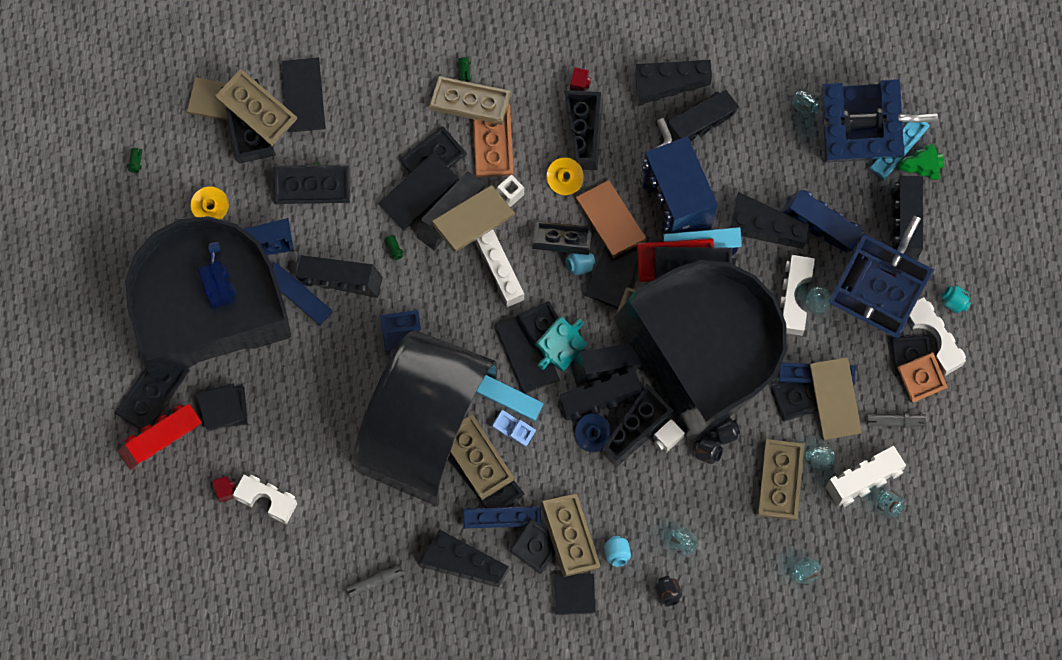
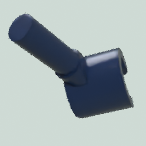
(213, 248)

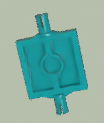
(561, 344)

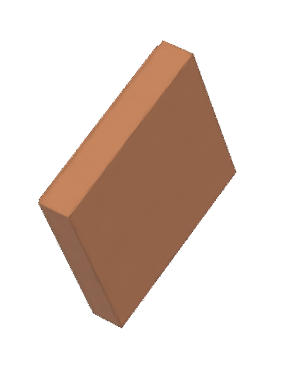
(922, 377)

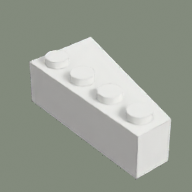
(865, 477)

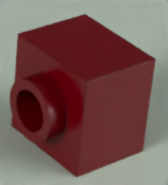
(580, 80)
(224, 489)

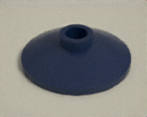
(585, 432)

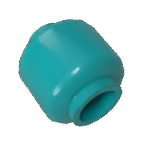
(956, 299)

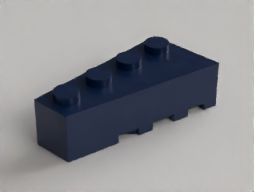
(823, 220)
(273, 236)

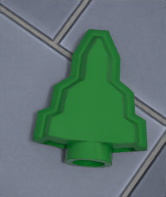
(924, 163)

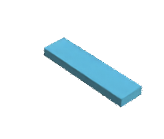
(911, 134)
(722, 237)
(510, 398)

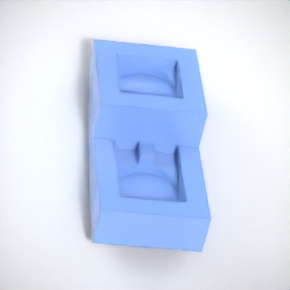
(513, 428)

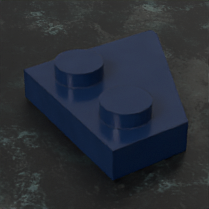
(397, 325)

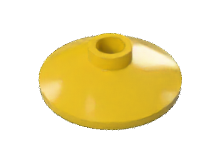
(556, 176)
(207, 196)

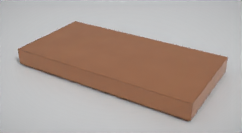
(493, 147)
(611, 219)

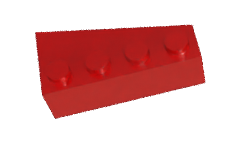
(159, 436)

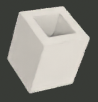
(668, 436)

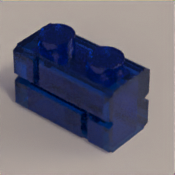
(216, 284)

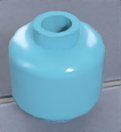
(579, 263)
(617, 551)

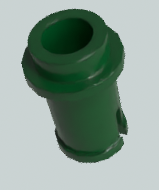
(464, 69)
(135, 160)
(393, 247)

